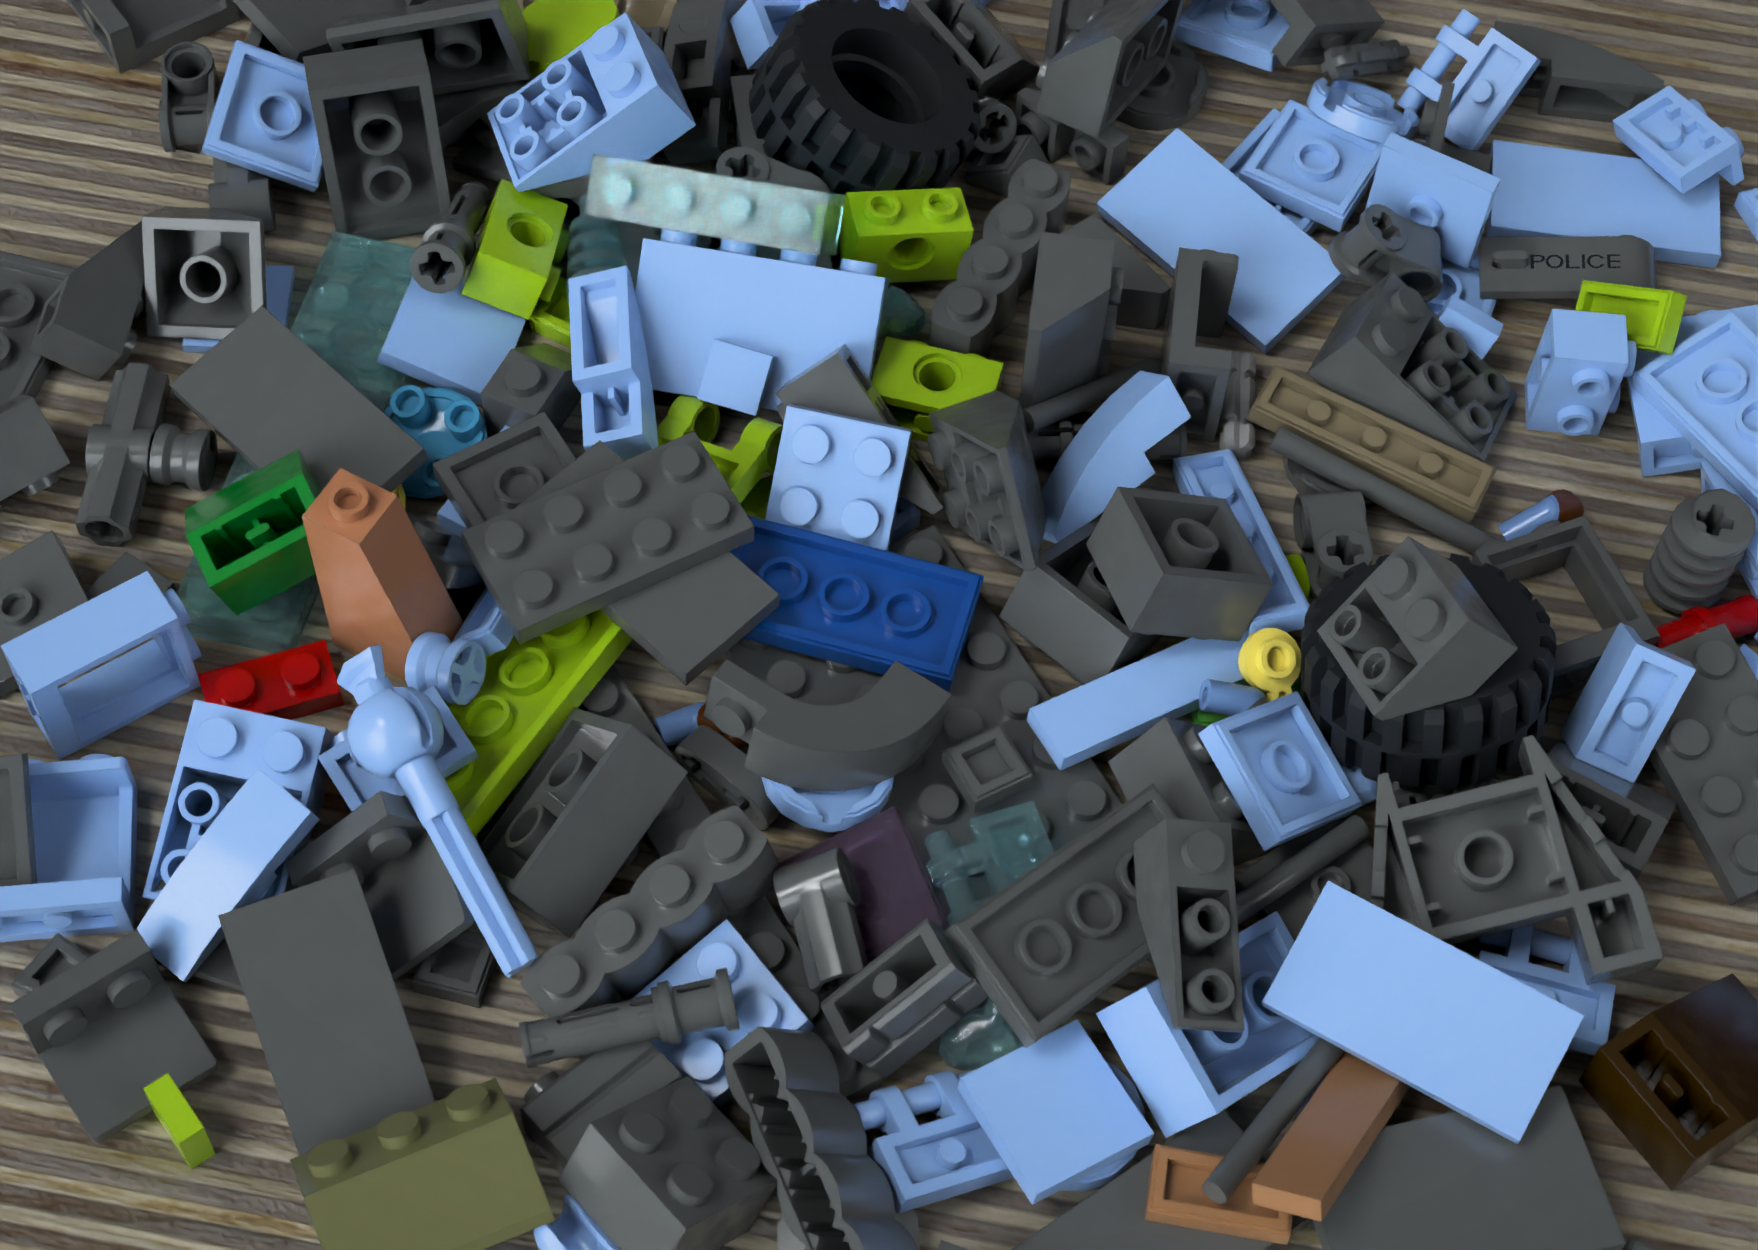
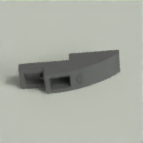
(701, 56)

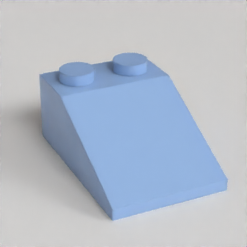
(1202, 1072)

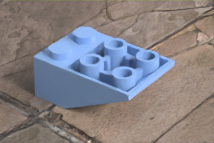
(599, 99)
(216, 760)

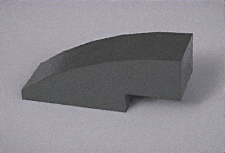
(1579, 77)

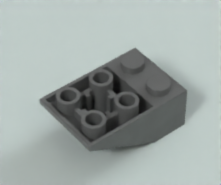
(1427, 387)
(990, 475)

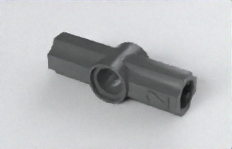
(120, 455)

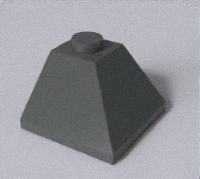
(201, 271)

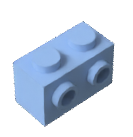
(1578, 372)

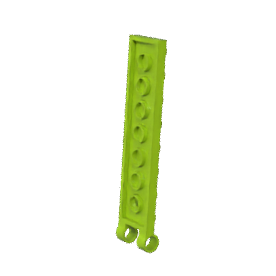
(539, 682)

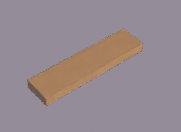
(1328, 1139)

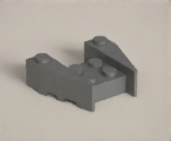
(1508, 862)

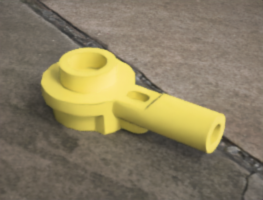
(1270, 662)

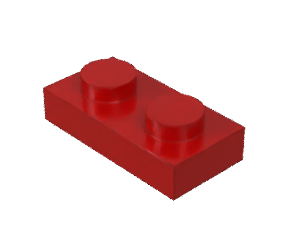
(277, 684)

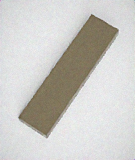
(1373, 443)

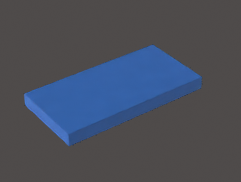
(861, 602)

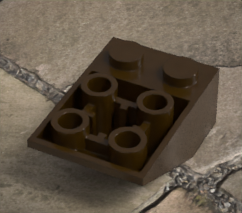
(1683, 1079)

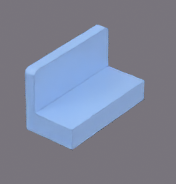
(1626, 704)

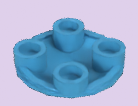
(438, 422)

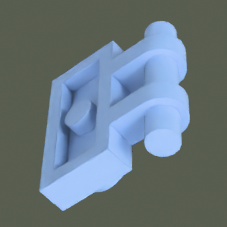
(1482, 88)
(1566, 987)
(932, 1158)

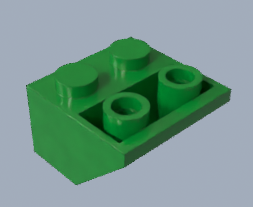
(254, 533)

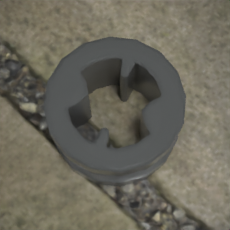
(1001, 129)

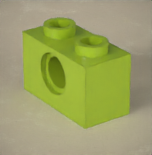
(907, 232)
(517, 251)
(926, 378)

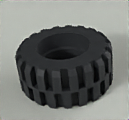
(864, 99)
(1447, 740)

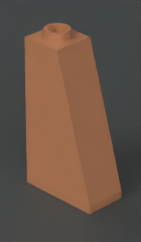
(374, 571)

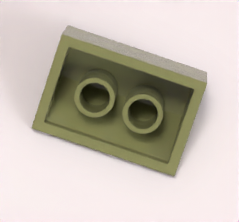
(427, 1179)

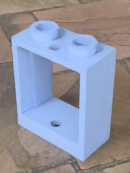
(117, 690)

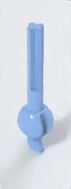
(398, 736)

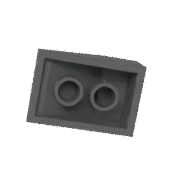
(378, 139)
(1072, 613)

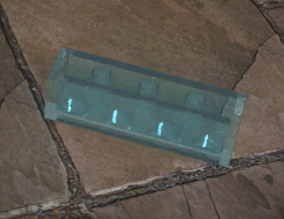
(715, 204)

